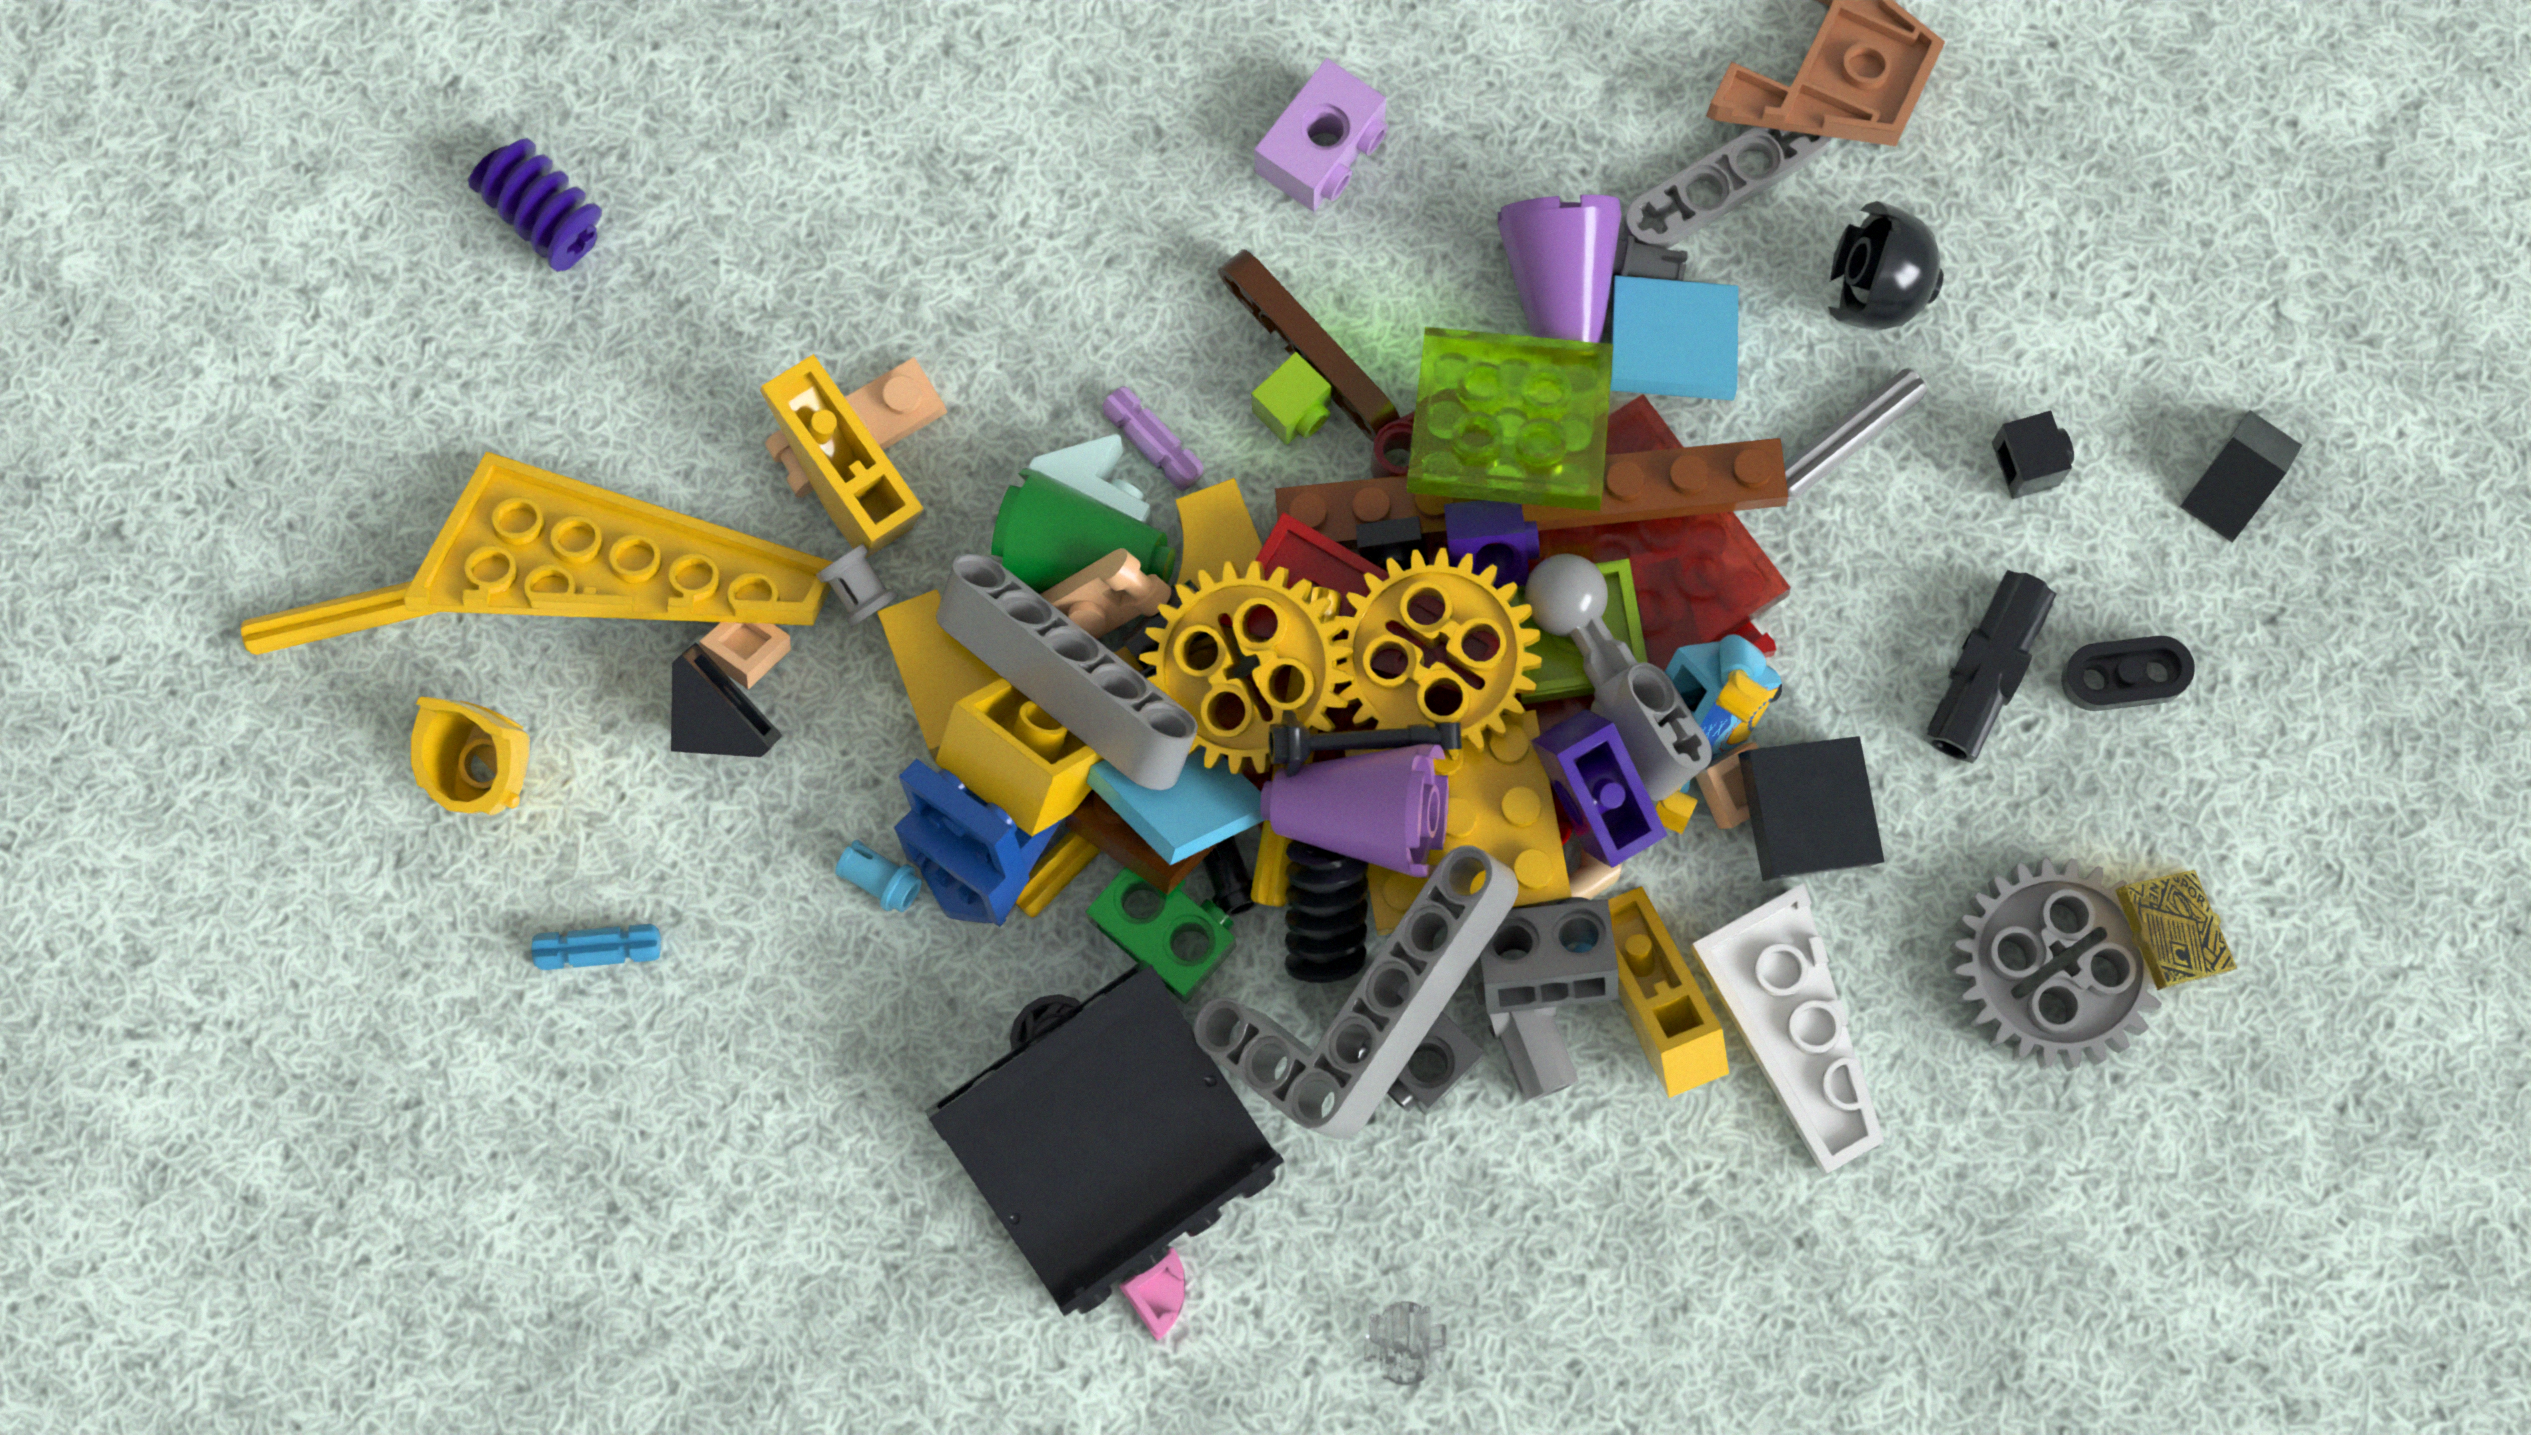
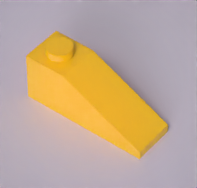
(841, 458)
(1664, 999)

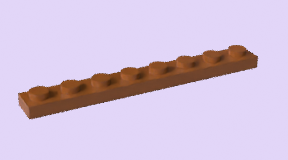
(1634, 489)

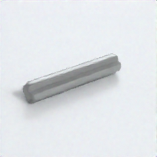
(1853, 431)

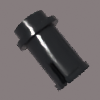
(1229, 878)

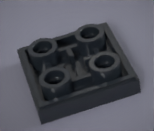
(1811, 808)

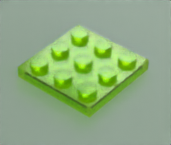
(1511, 419)

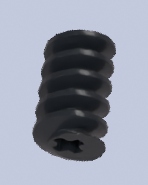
(1325, 914)

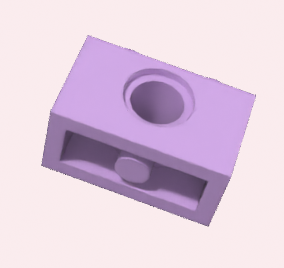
(1331, 104)

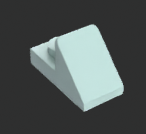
(1088, 468)

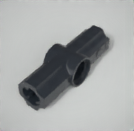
(1990, 666)

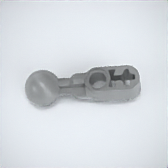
(1639, 698)

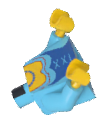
(1727, 695)

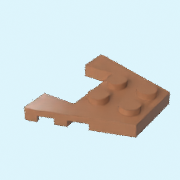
(1852, 84)

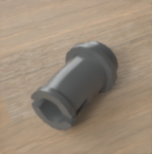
(1648, 261)

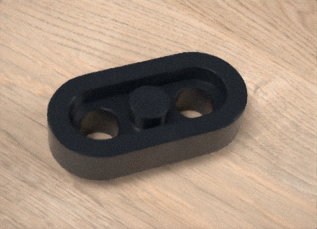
(2125, 673)

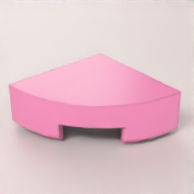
(1158, 1294)

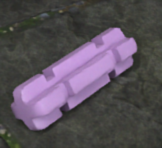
(1152, 438)

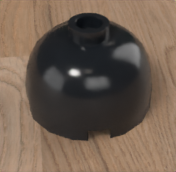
(1894, 261)

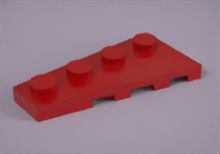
(1333, 566)

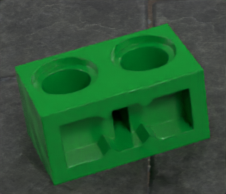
(1154, 935)

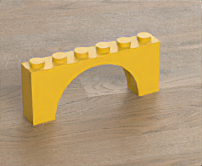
(943, 671)

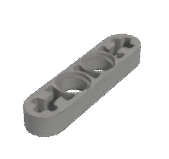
(1724, 172)

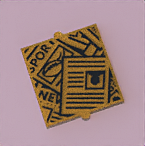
(2175, 929)

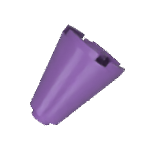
(1562, 262)
(1366, 807)

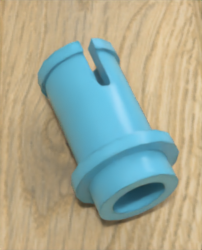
(879, 876)

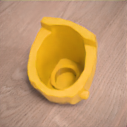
(443, 748)

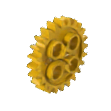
(1469, 607)
(1299, 641)

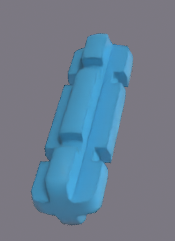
(596, 946)

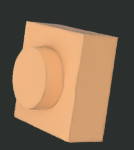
(746, 649)
(1724, 788)

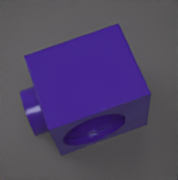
(1483, 522)

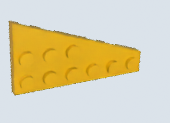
(578, 550)

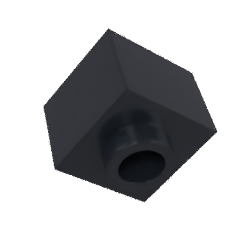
(2033, 454)

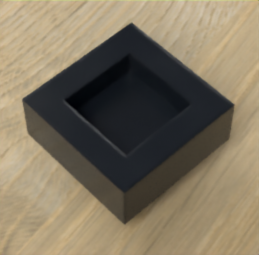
(1392, 540)

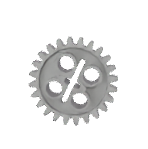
(2022, 916)

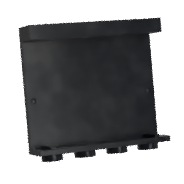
(1105, 1139)

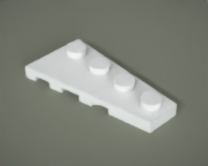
(1786, 1008)

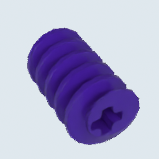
(537, 202)

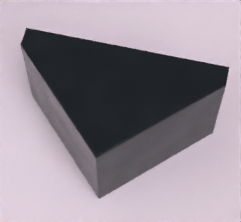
(2241, 476)
(713, 713)

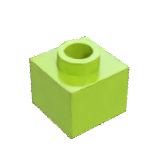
(1293, 400)

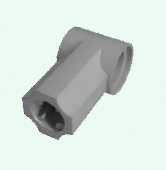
(1533, 1049)

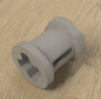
(857, 585)

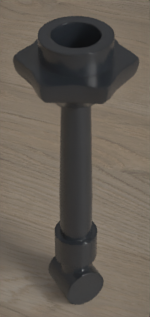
(1292, 742)

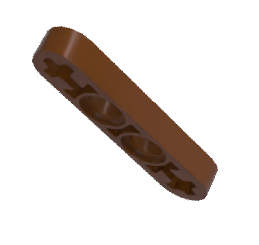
(1282, 313)

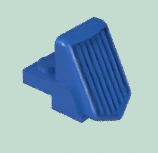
(965, 846)

